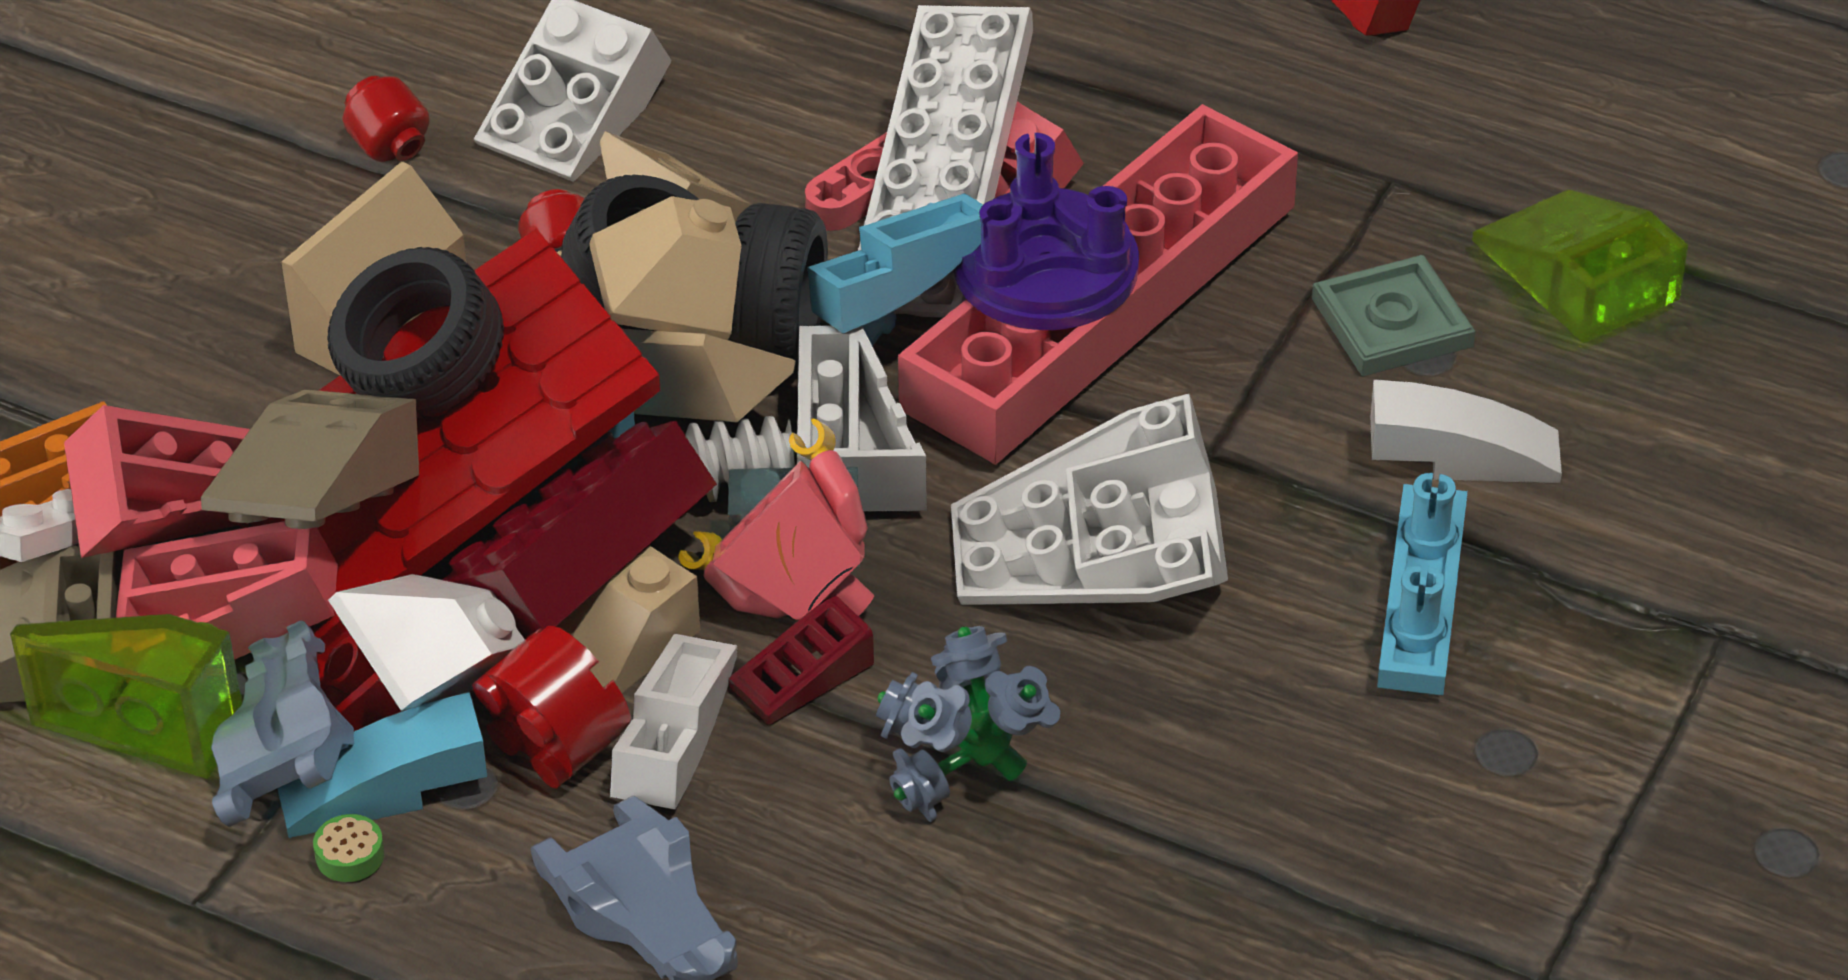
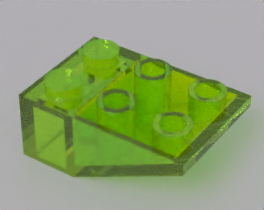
(1589, 260)

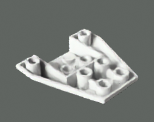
(1097, 519)

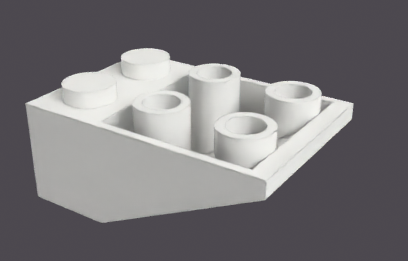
(571, 85)

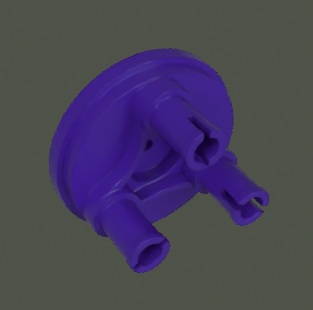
(1050, 251)

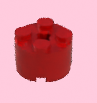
(551, 704)

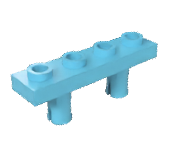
(1423, 587)

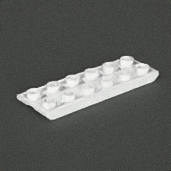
(951, 119)

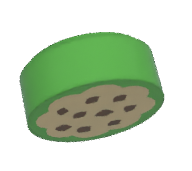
(348, 848)

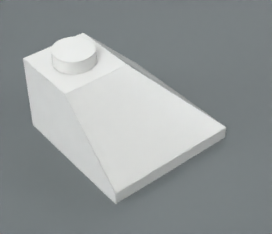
(427, 634)

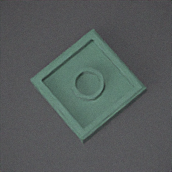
(1393, 315)

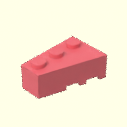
(144, 476)
(235, 580)

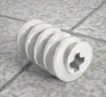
(743, 451)

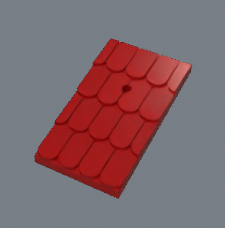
(551, 394)

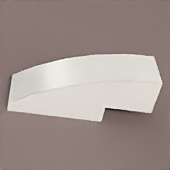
(1461, 434)
(672, 721)

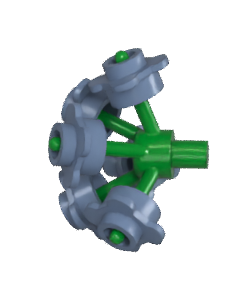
(971, 709)

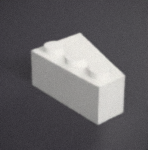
(849, 393)

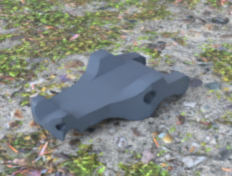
(281, 728)
(640, 892)

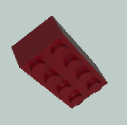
(586, 524)

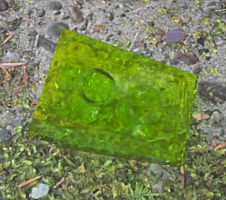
(131, 684)

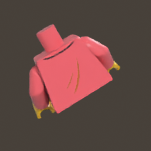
(794, 541)

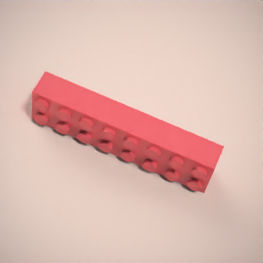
(1191, 210)

